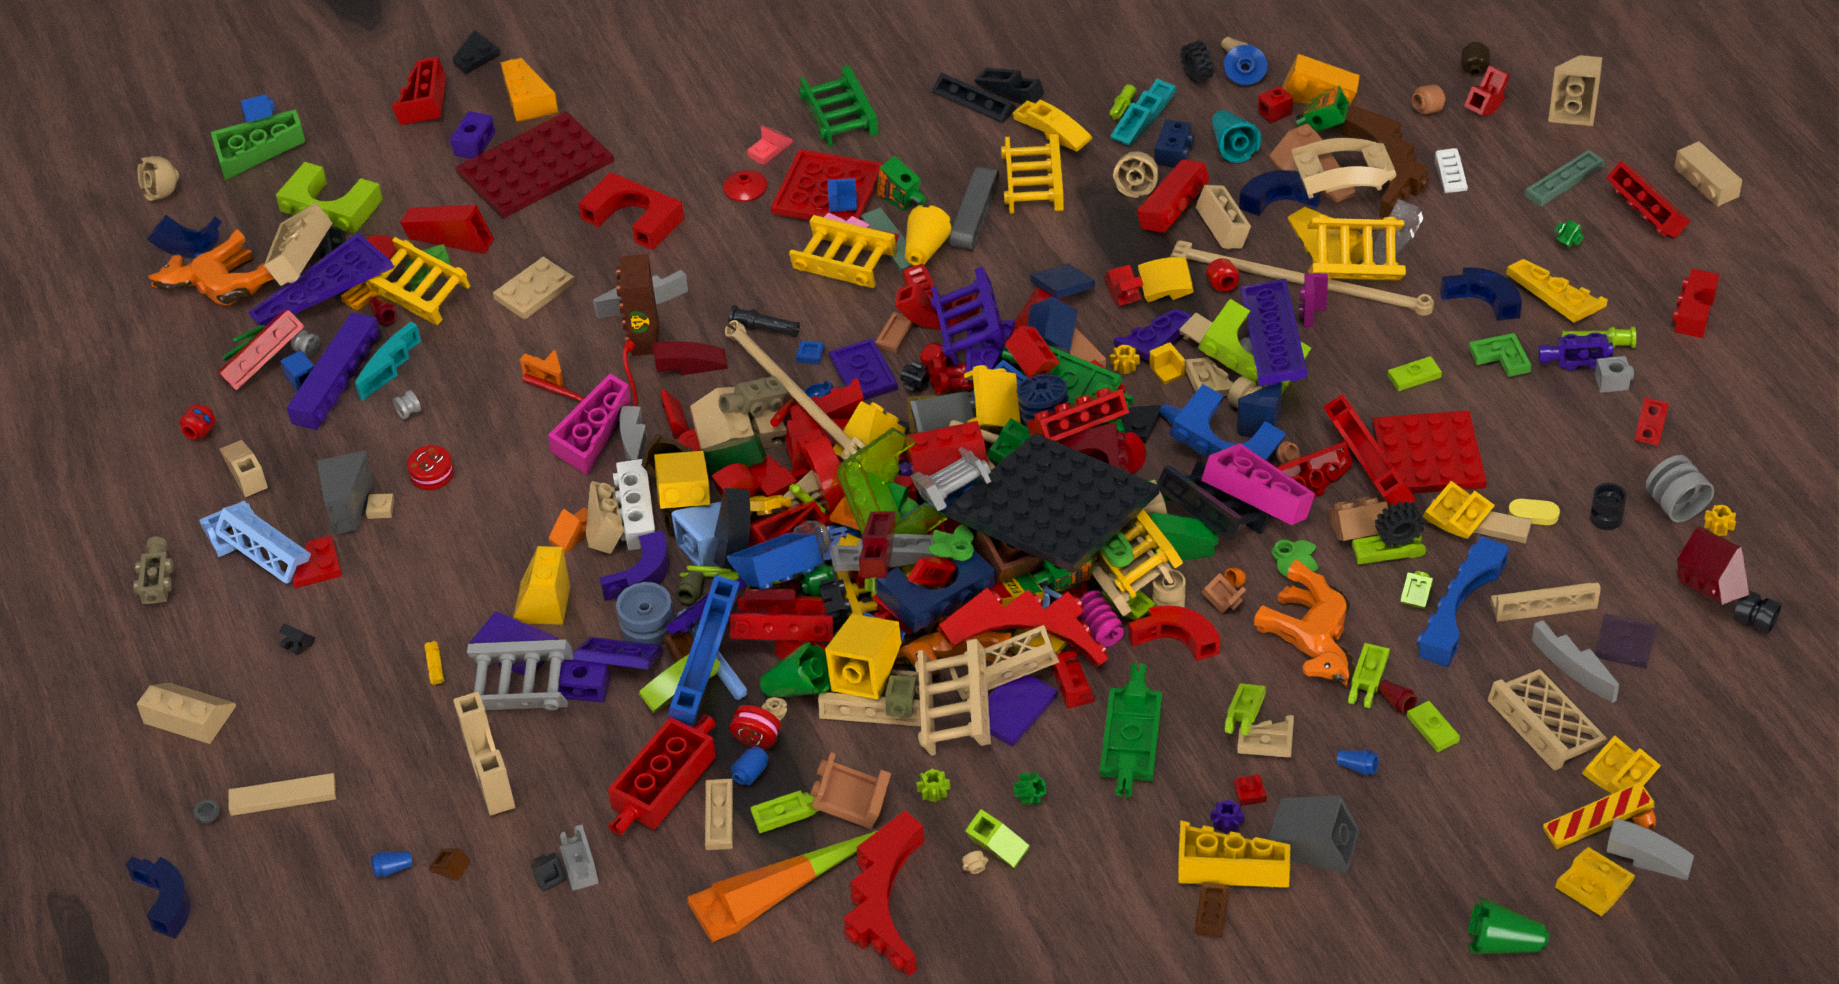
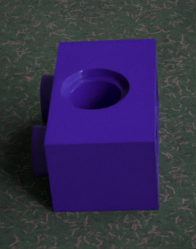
(472, 135)
(584, 680)

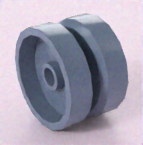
(644, 613)

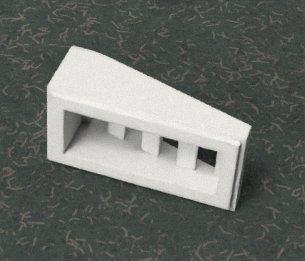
(1450, 169)

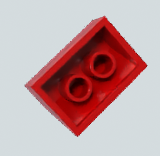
(940, 447)

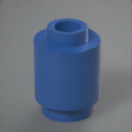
(749, 766)

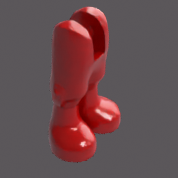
(948, 378)

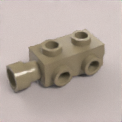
(754, 396)
(154, 572)

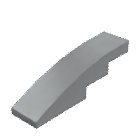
(665, 289)
(905, 551)
(1580, 666)

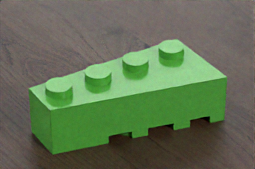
(256, 141)

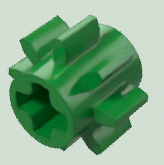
(1569, 233)
(1029, 788)

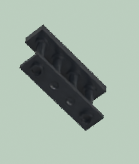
(1209, 504)

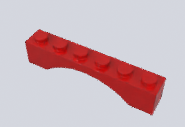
(1368, 451)

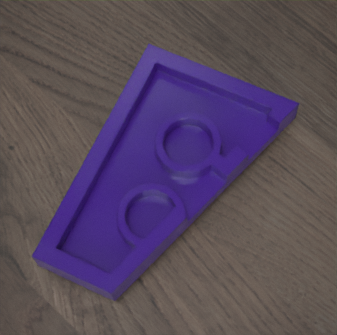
(1160, 332)
(987, 351)
(685, 620)

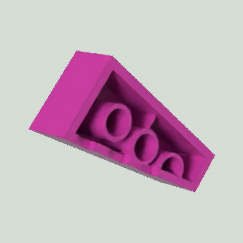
(589, 426)
(1258, 483)

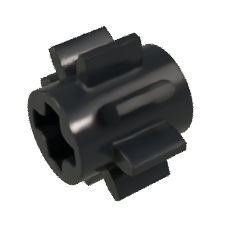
(915, 376)

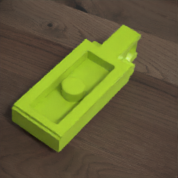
(783, 811)

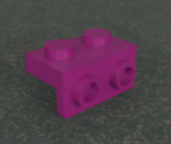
(1313, 296)

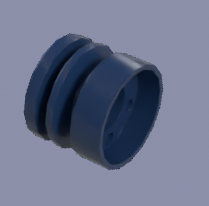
(1040, 394)

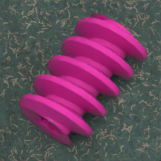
(1101, 619)

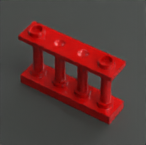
(782, 620)

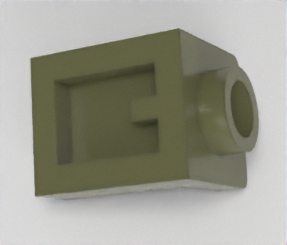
(900, 696)

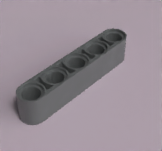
(974, 208)

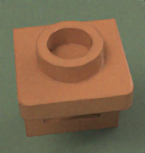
(1222, 594)

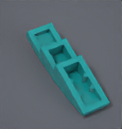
(1143, 113)
(383, 364)

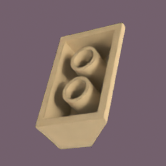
(1575, 91)
(713, 425)
(184, 711)

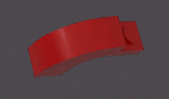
(917, 307)
(824, 466)
(1178, 624)

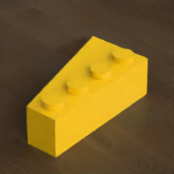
(1231, 859)

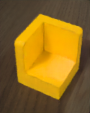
(1167, 363)

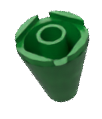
(798, 674)
(1504, 930)

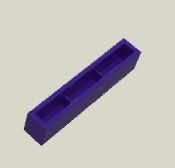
(333, 371)

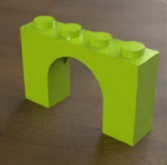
(345, 213)
(1223, 344)

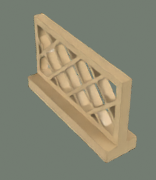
(863, 709)
(1532, 726)

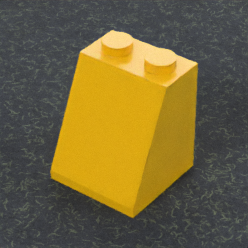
(868, 424)
(681, 479)
(544, 588)
(863, 655)

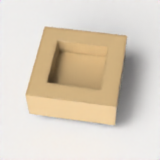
(380, 506)

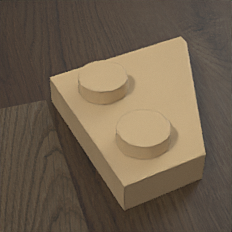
(1206, 372)
(1268, 739)

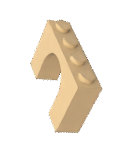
(483, 754)

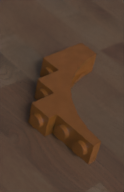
(1410, 175)

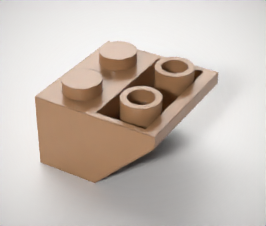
(1356, 519)

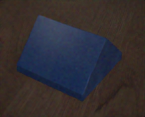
(1054, 322)
(1257, 408)

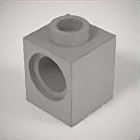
(1613, 374)

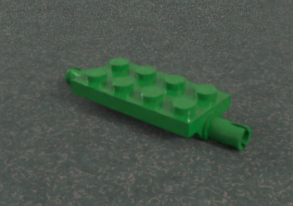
(1080, 376)
(1131, 732)

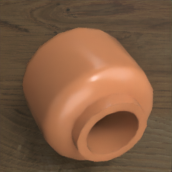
(1428, 99)

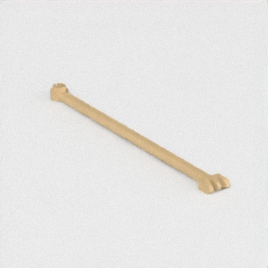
(1422, 305)
(850, 446)

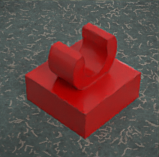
(1250, 790)

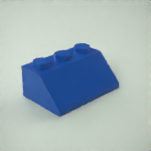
(776, 559)

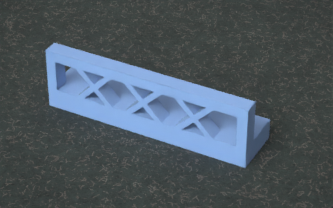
(261, 533)

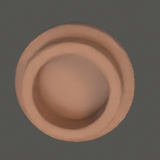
(1287, 451)

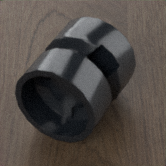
(1608, 506)
(1757, 611)

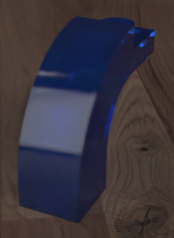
(1272, 187)
(183, 241)
(1487, 286)
(173, 904)

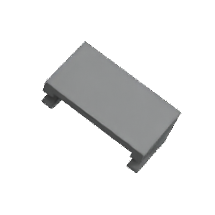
(578, 859)

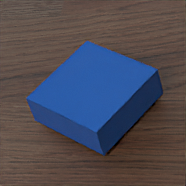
(810, 352)

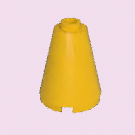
(925, 233)

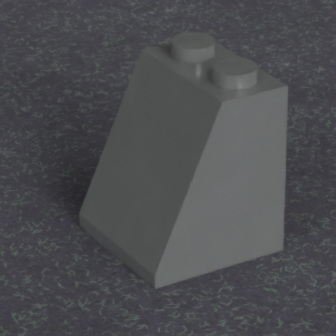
(941, 410)
(345, 489)
(1318, 831)

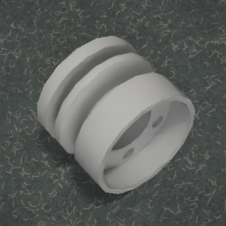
(1679, 488)

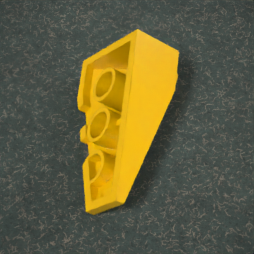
(1299, 223)

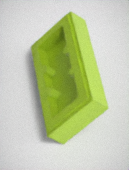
(1414, 373)
(1433, 726)

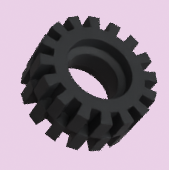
(1197, 61)
(1399, 524)

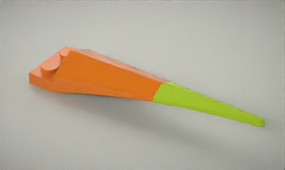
(742, 898)

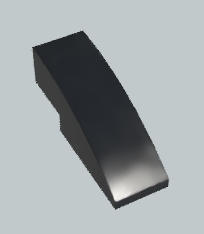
(1010, 85)
(732, 525)

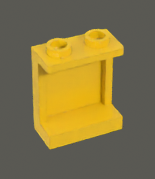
(994, 397)

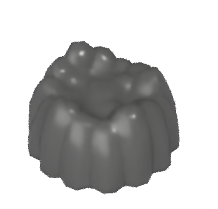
(206, 811)

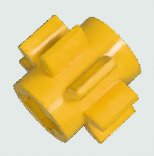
(1124, 359)
(1720, 520)

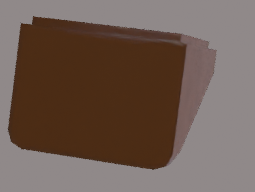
(450, 863)

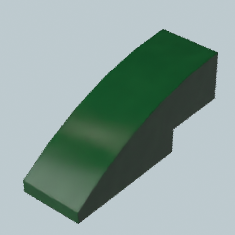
(743, 451)

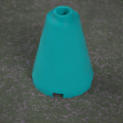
(1235, 136)

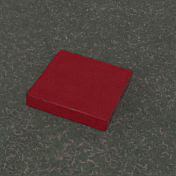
(778, 591)

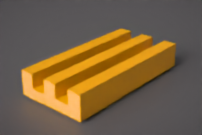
(356, 293)

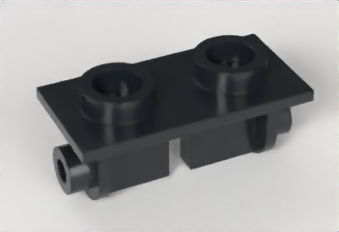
(833, 590)

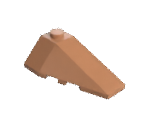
(1299, 137)

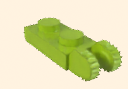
(1374, 550)
(1368, 672)
(1245, 707)

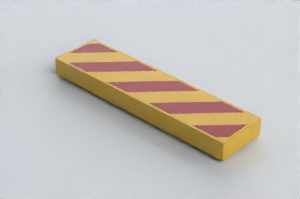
(1598, 815)

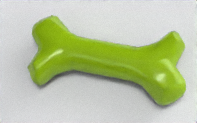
(802, 495)

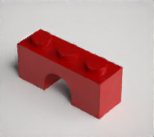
(1695, 302)

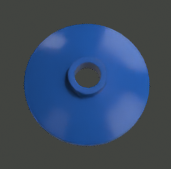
(1245, 56)

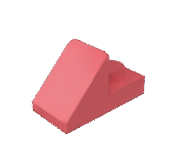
(769, 146)

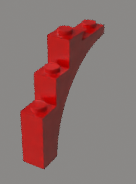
(1060, 619)
(880, 861)

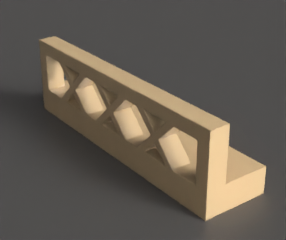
(1545, 601)
(1016, 666)

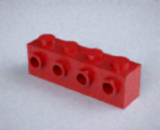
(1173, 195)
(1648, 200)
(1079, 416)

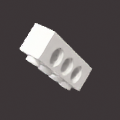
(635, 501)

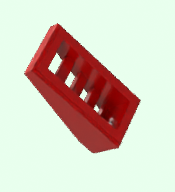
(919, 274)
(932, 571)

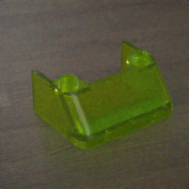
(865, 484)

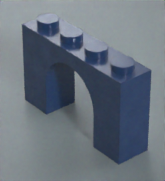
(922, 606)

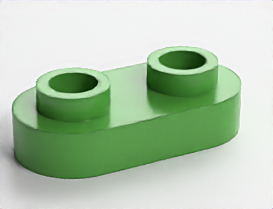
(1118, 551)

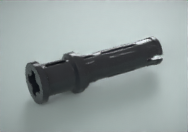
(753, 319)

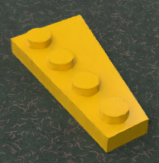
(1555, 291)

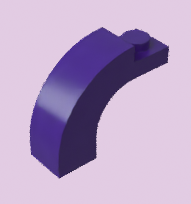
(651, 567)

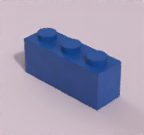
(257, 107)

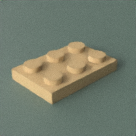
(533, 288)

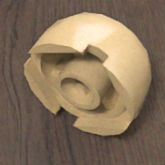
(1136, 174)
(157, 177)

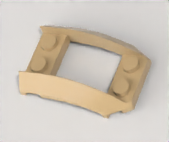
(1314, 179)

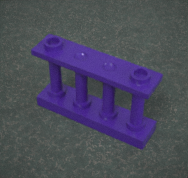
(989, 316)

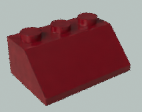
(1713, 567)

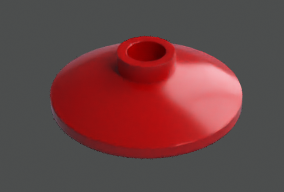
(745, 186)

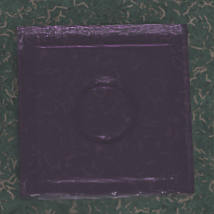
(1625, 641)

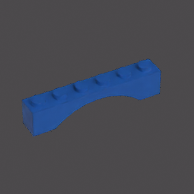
(1484, 565)
(704, 650)

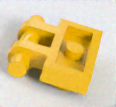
(764, 505)

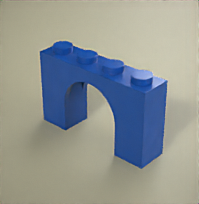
(1194, 430)

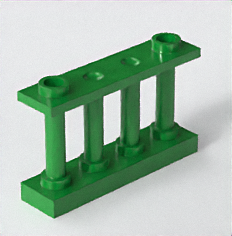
(853, 94)

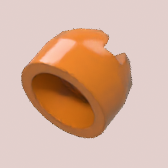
(1235, 577)
(1645, 819)

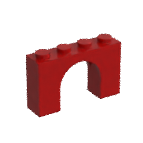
(617, 193)

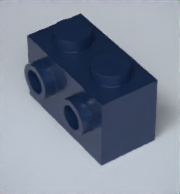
(1173, 143)

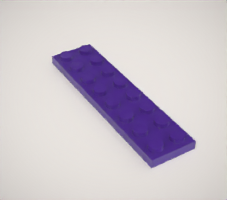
(1273, 333)

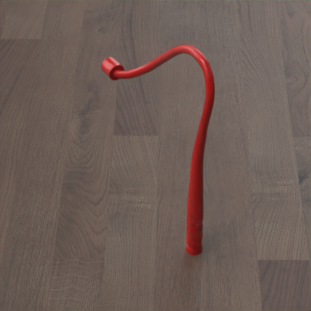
(549, 386)

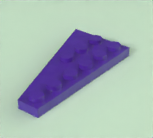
(336, 272)

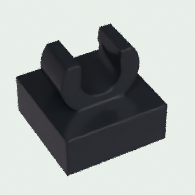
(295, 636)
(547, 870)

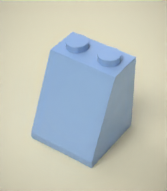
(695, 532)

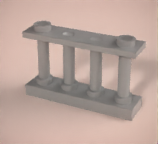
(938, 485)
(523, 651)

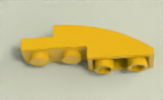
(1053, 121)

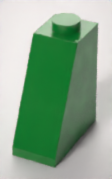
(1187, 535)

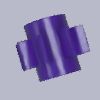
(1227, 816)

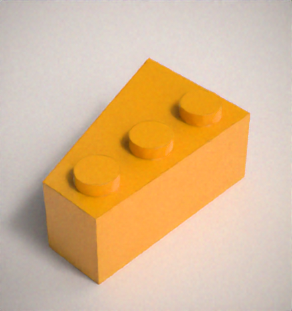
(1312, 78)
(527, 91)

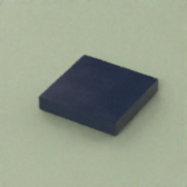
(1062, 281)

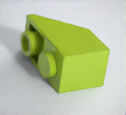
(997, 838)

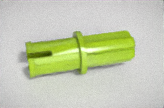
(1123, 102)

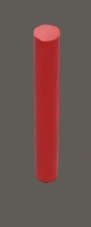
(782, 412)

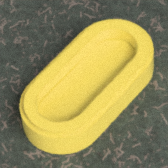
(1536, 510)

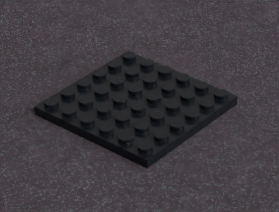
(1053, 502)

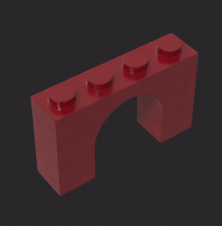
(1100, 443)

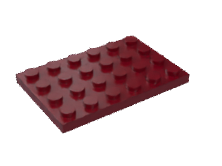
(534, 164)

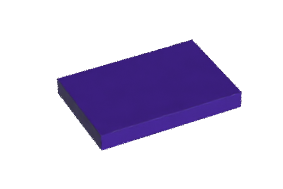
(867, 364)
(506, 629)
(618, 652)
(1017, 706)

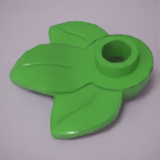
(953, 545)
(1286, 552)

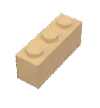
(1708, 173)
(1223, 216)

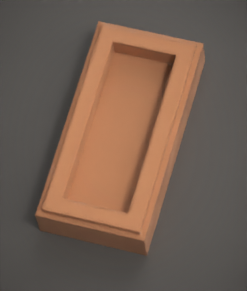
(894, 333)

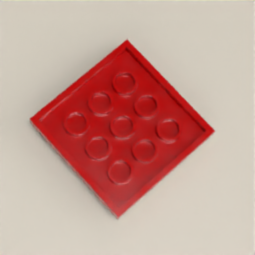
(806, 185)
(1432, 450)

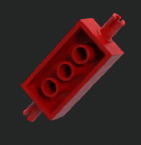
(661, 773)

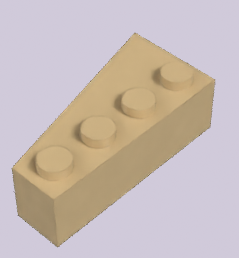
(296, 243)

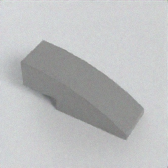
(633, 432)
(1649, 849)

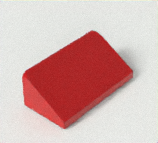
(674, 414)

